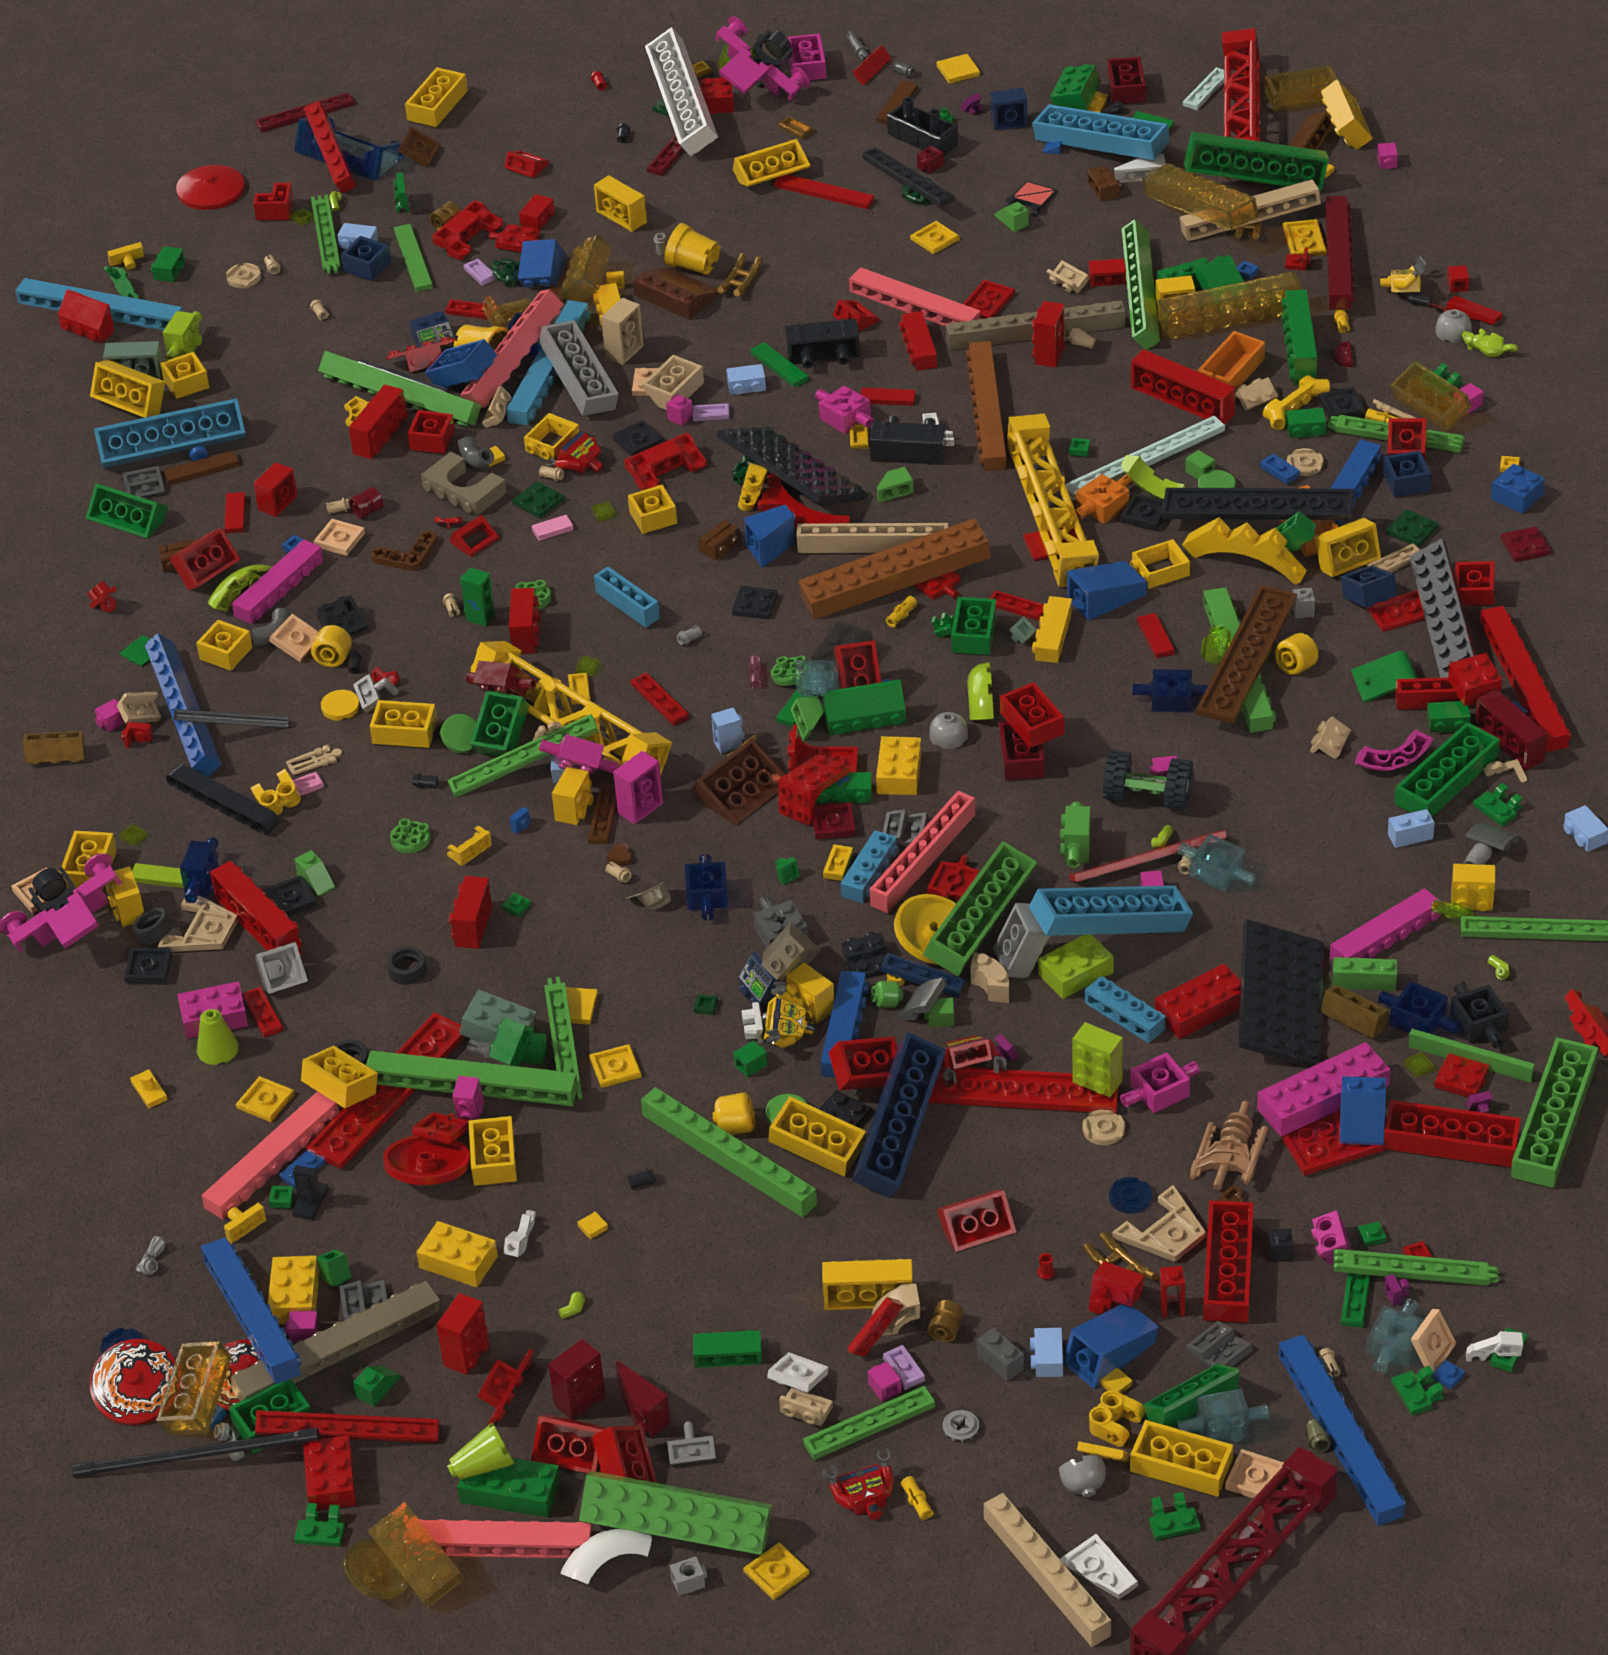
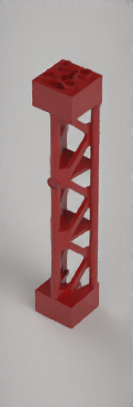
(1240, 54)

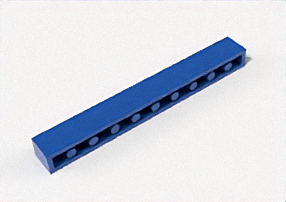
(180, 695)
(251, 1311)
(1346, 1436)

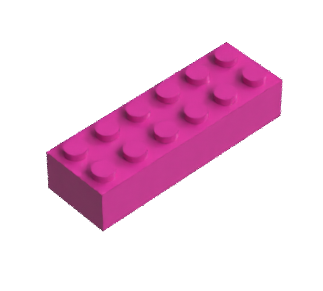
(1317, 1089)

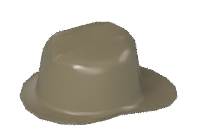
(654, 897)

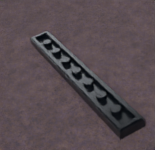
(908, 177)

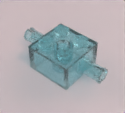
(815, 677)
(1217, 862)
(1391, 1336)
(1223, 1416)

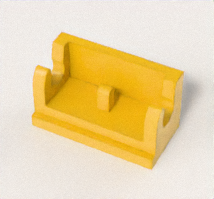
(471, 847)

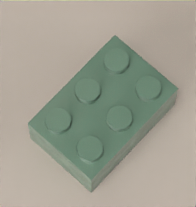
(136, 355)
(487, 1012)

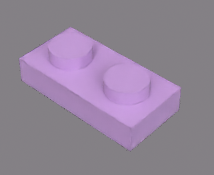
(904, 1367)

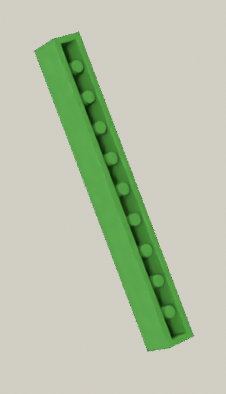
(1140, 285)
(415, 393)
(1257, 706)
(495, 1079)
(729, 1152)

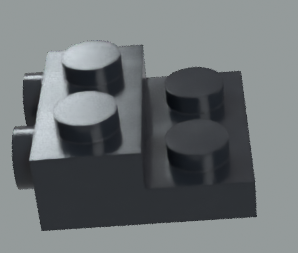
(344, 614)
(865, 953)

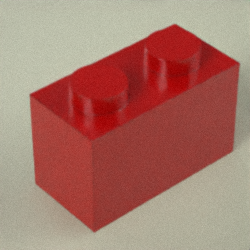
(537, 212)
(1107, 272)

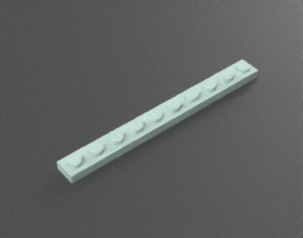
(1154, 452)

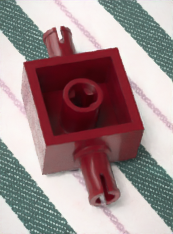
(501, 678)

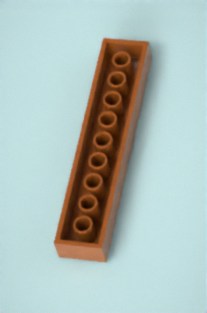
(894, 569)

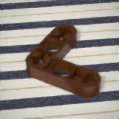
(407, 561)

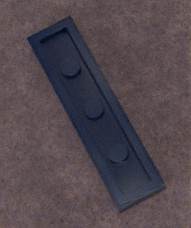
(920, 973)

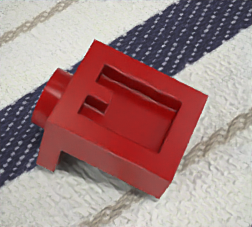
(1298, 262)
(137, 731)

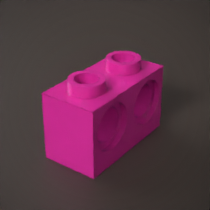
(468, 1098)
(1330, 1234)

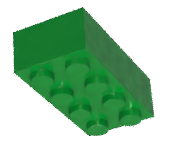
(519, 1488)

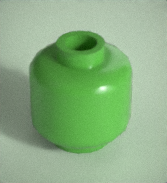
(886, 994)

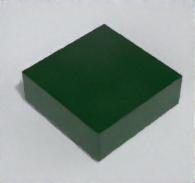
(705, 1004)

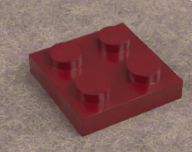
(1525, 544)
(833, 821)

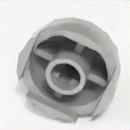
(1452, 324)
(948, 730)
(1083, 1476)

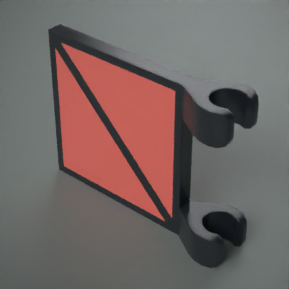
(1033, 195)

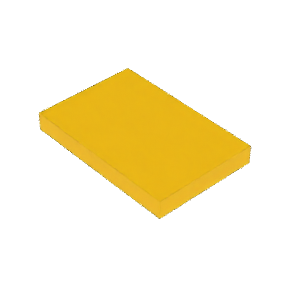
(1304, 235)

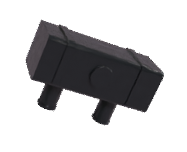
(921, 128)
(822, 342)
(908, 441)

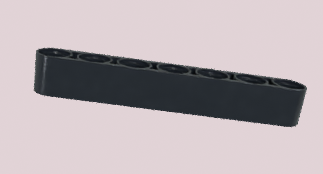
(223, 798)

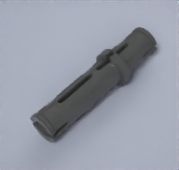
(860, 50)

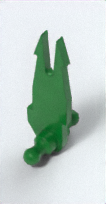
(121, 281)

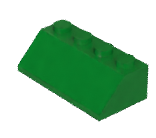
(125, 511)
(864, 707)
(1181, 1400)

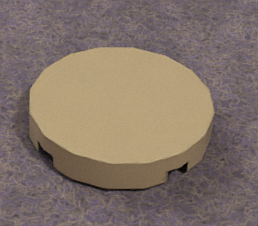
(243, 276)
(1306, 461)
(1103, 1127)

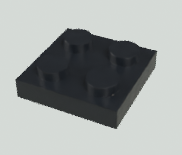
(1341, 403)
(637, 438)
(1143, 512)
(754, 602)
(291, 895)
(148, 965)
(846, 1108)

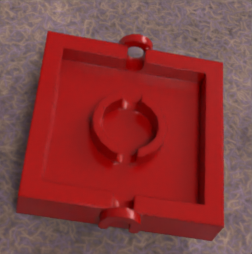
(1461, 1075)
(440, 1127)

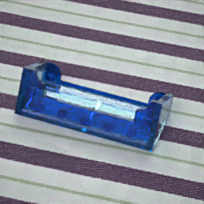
(362, 157)

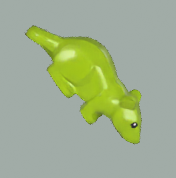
(1489, 345)

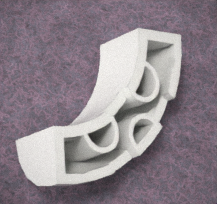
(602, 1547)

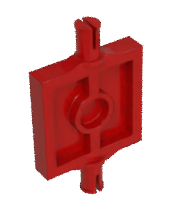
(513, 237)
(940, 585)
(952, 879)

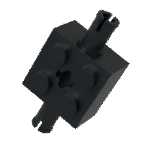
(1479, 1014)

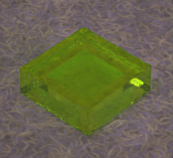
(302, 216)
(603, 511)
(587, 665)
(132, 834)
(1418, 1064)

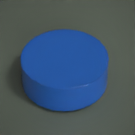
(198, 453)

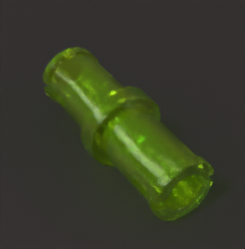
(1450, 909)

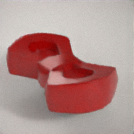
(456, 520)
(377, 674)

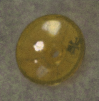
(372, 1571)

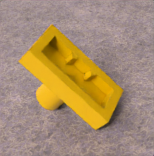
(126, 255)
(148, 1089)
(243, 1222)

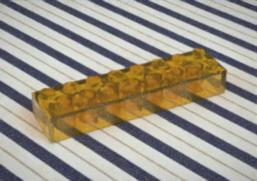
(1200, 196)
(1224, 305)

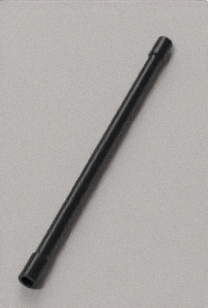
(92, 1467)

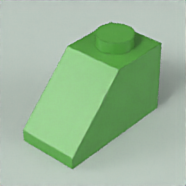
(1014, 216)
(894, 485)
(807, 714)
(314, 873)

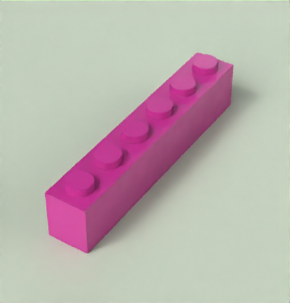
(277, 581)
(1387, 928)

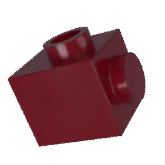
(930, 159)

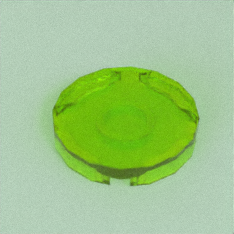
(1216, 644)

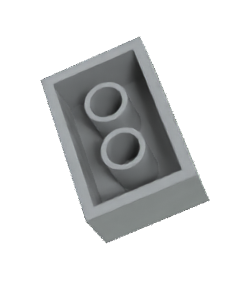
(1020, 942)

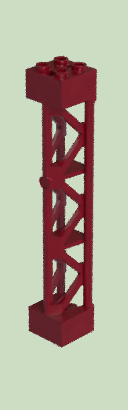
(1310, 1483)

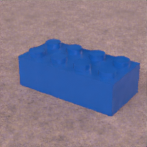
(461, 363)

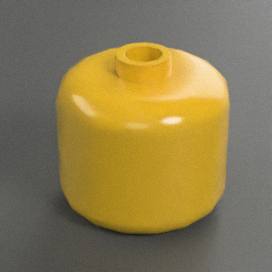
(331, 646)
(1296, 654)
(735, 1113)

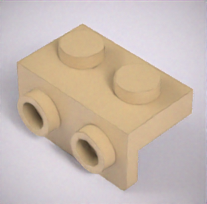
(1069, 277)
(1256, 393)
(497, 408)
(139, 707)
(1330, 738)
(805, 1406)

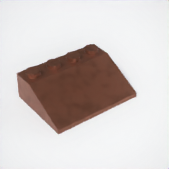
(674, 291)
(739, 783)

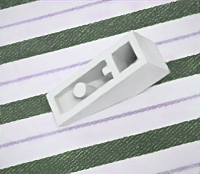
(1136, 169)

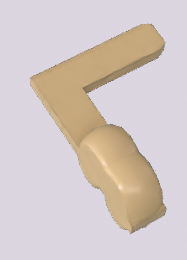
(1498, 767)

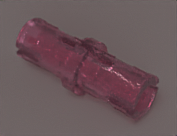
(755, 672)

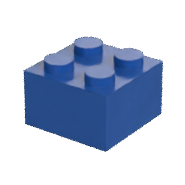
(1517, 488)

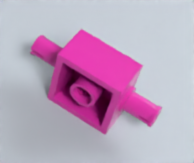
(844, 409)
(578, 754)
(1160, 1083)

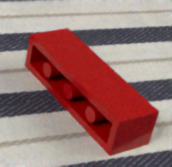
(918, 341)
(1420, 691)

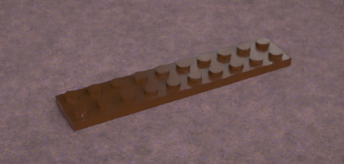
(1246, 654)

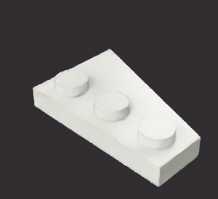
(1100, 1567)

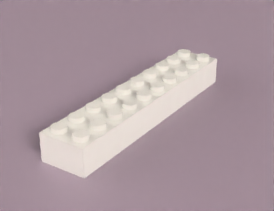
(681, 92)

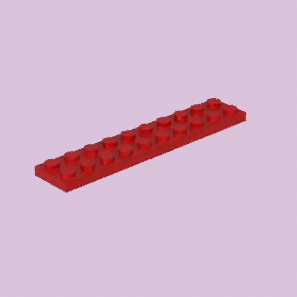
(1019, 1090)
(360, 1121)

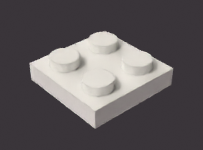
(797, 1372)

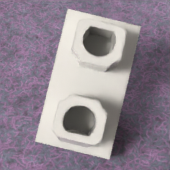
(753, 1016)

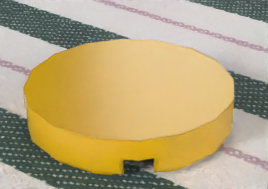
(340, 705)

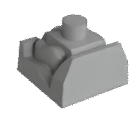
(281, 968)

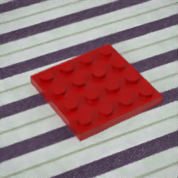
(1319, 1145)

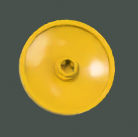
(919, 920)

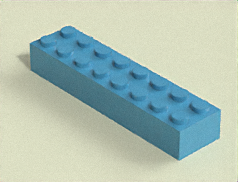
(1101, 132)
(169, 433)
(1110, 910)

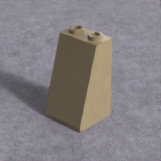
(788, 952)

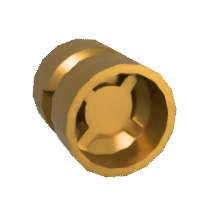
(444, 214)
(945, 1321)

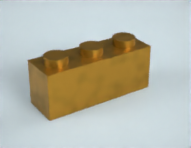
(54, 747)
(1354, 1011)

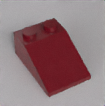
(643, 1400)

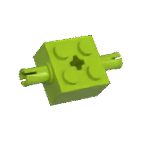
(182, 334)

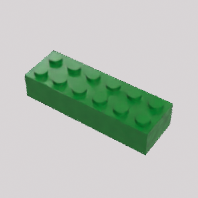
(1299, 335)
(1447, 770)

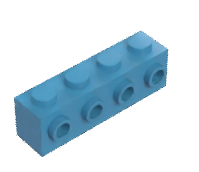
(626, 597)
(869, 866)
(1125, 1009)

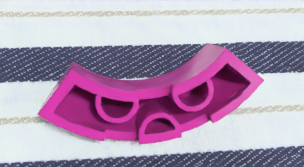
(1394, 759)

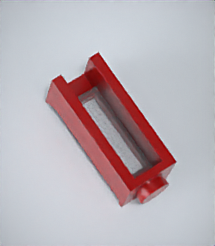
(1172, 1289)

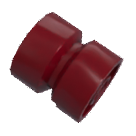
(367, 501)

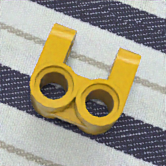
(752, 487)
(285, 794)
(1111, 1408)

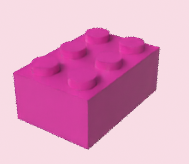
(808, 55)
(638, 787)
(224, 998)

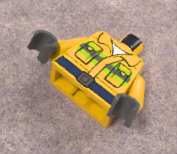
(1405, 280)
(785, 1019)

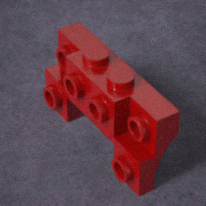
(464, 227)
(664, 458)
(1588, 1021)

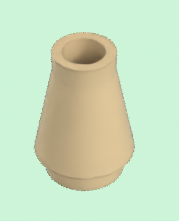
(1080, 338)

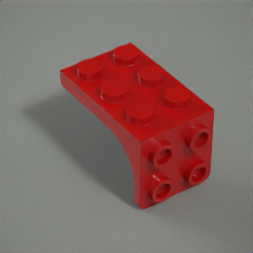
(802, 752)
(805, 783)

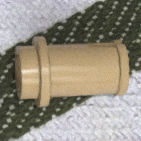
(272, 266)
(318, 307)
(552, 473)
(338, 506)
(450, 601)
(1184, 865)
(618, 872)
(1328, 1359)

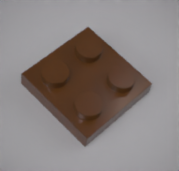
(418, 146)

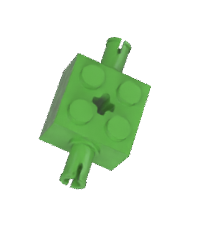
(1075, 834)

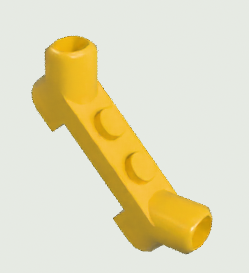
(1308, 389)

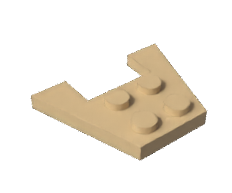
(207, 931)
(1169, 1236)

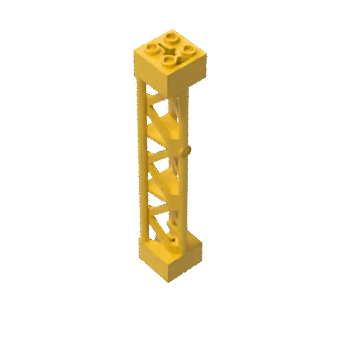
(1029, 441)
(544, 703)

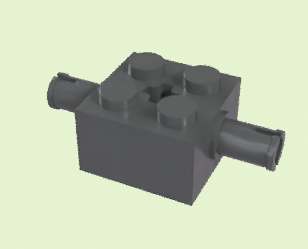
(775, 918)

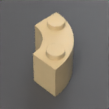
(991, 977)
(909, 1298)

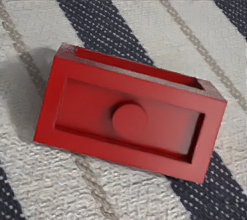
(525, 163)
(847, 310)
(478, 523)

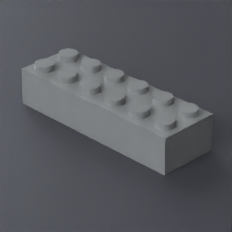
(578, 368)

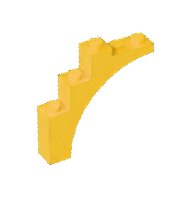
(1245, 540)

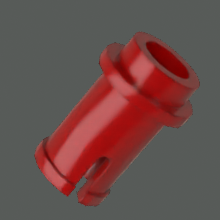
(597, 78)
(1046, 1268)

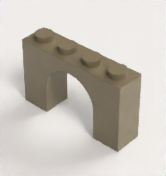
(472, 498)

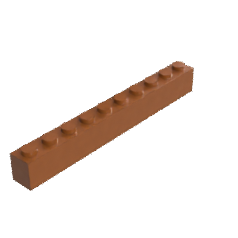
(987, 410)

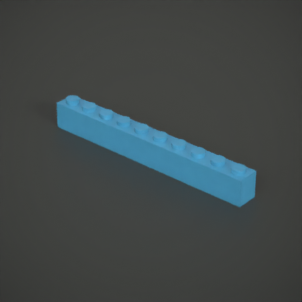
(122, 308)
(541, 372)

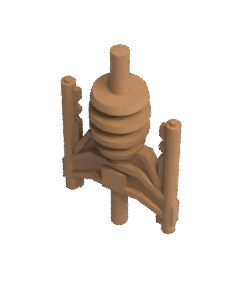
(1232, 1150)

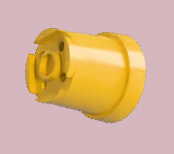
(691, 250)
(470, 333)

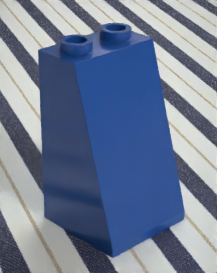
(1104, 588)
(1108, 1343)

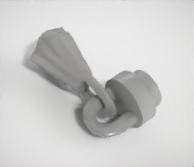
(148, 1264)
(222, 1433)

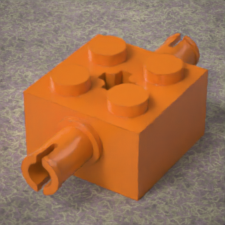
(1103, 498)

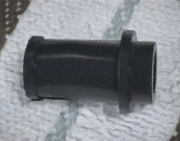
(1116, 107)
(623, 131)
(1418, 298)
(353, 659)
(425, 780)
(641, 1178)

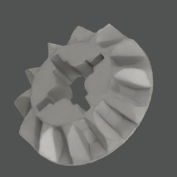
(957, 1418)

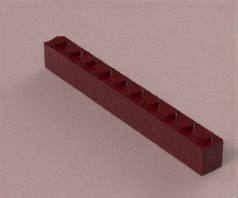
(1339, 253)

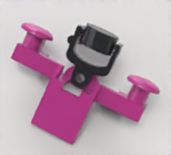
(746, 71)
(72, 907)

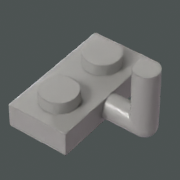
(368, 691)
(691, 1449)

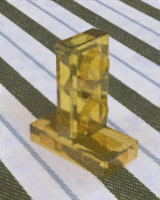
(500, 314)

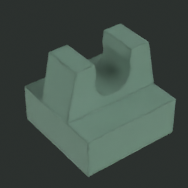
(1022, 630)

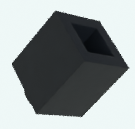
(1281, 1245)

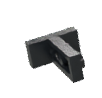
(309, 1192)

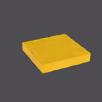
(958, 68)
(934, 237)
(581, 1004)
(615, 1066)
(265, 1099)
(1104, 1452)
(776, 1571)

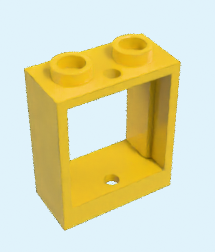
(549, 424)
(1156, 553)

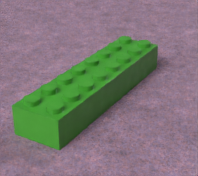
(980, 908)
(1554, 1112)
(675, 1512)

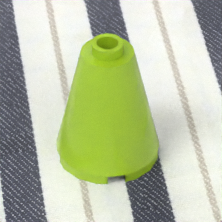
(215, 1039)
(480, 1455)

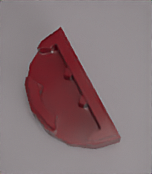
(1343, 354)

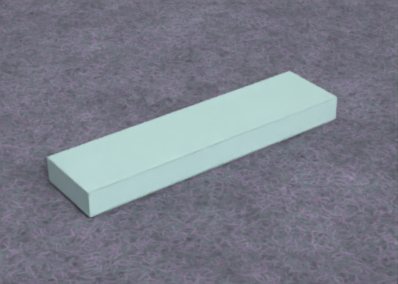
(1205, 89)

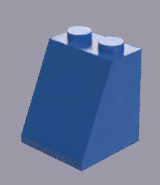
(541, 263)
(770, 533)
(1362, 1110)

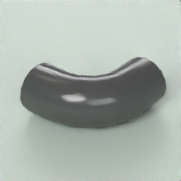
(472, 455)
(262, 634)

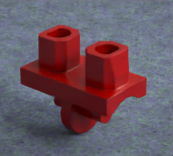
(101, 595)

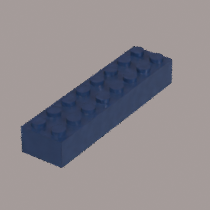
(899, 1115)

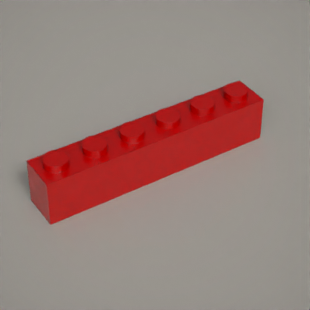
(330, 147)

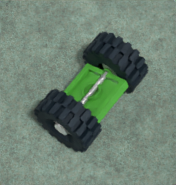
(1119, 778)

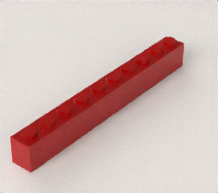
(1524, 676)

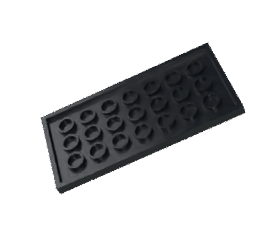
(792, 464)
(1281, 994)

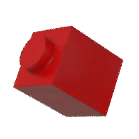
(1458, 278)

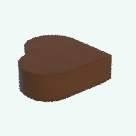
(620, 855)
(1233, 1194)

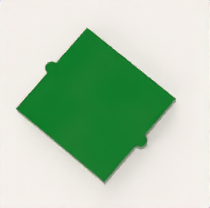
(137, 652)

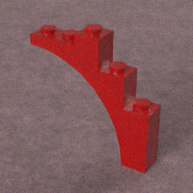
(778, 496)

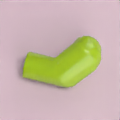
(333, 200)
(1162, 837)
(1502, 967)
(575, 1306)

